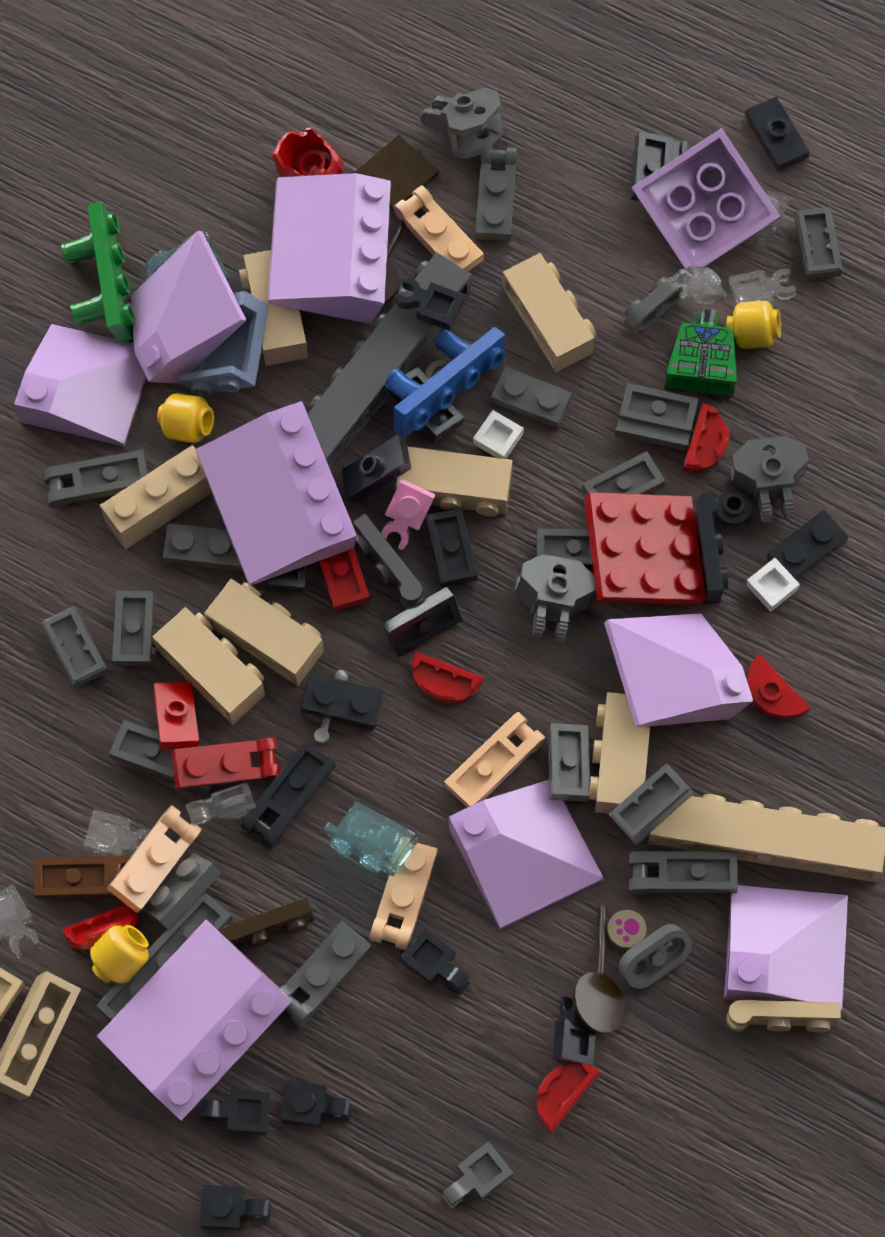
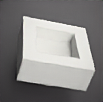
(498, 435)
(772, 584)

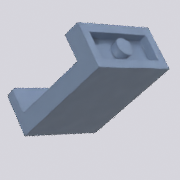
(237, 358)

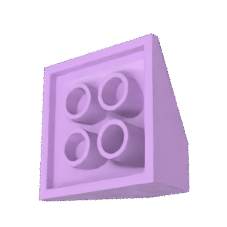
(706, 201)
(183, 312)
(82, 386)
(676, 670)
(523, 852)
(785, 945)

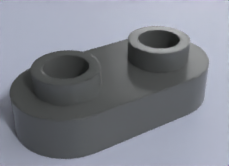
(645, 312)
(654, 957)

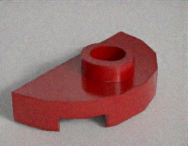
(708, 441)
(444, 681)
(772, 693)
(88, 932)
(562, 1091)

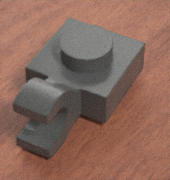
(481, 1173)

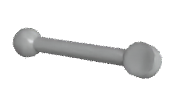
(321, 735)

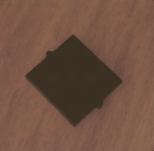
(402, 166)

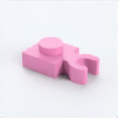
(407, 509)

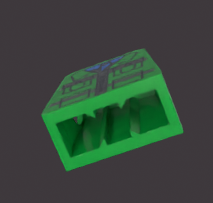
(703, 357)

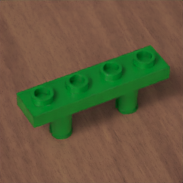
(114, 284)

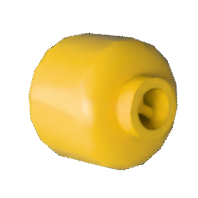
(755, 324)
(185, 418)
(119, 954)

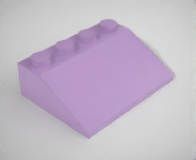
(330, 245)
(276, 494)
(194, 1019)

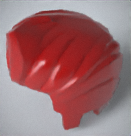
(306, 155)

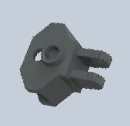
(465, 119)
(770, 473)
(554, 595)

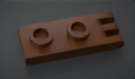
(76, 876)

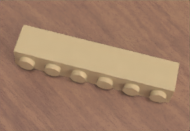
(775, 837)

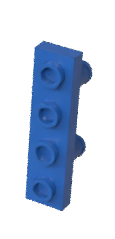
(438, 392)

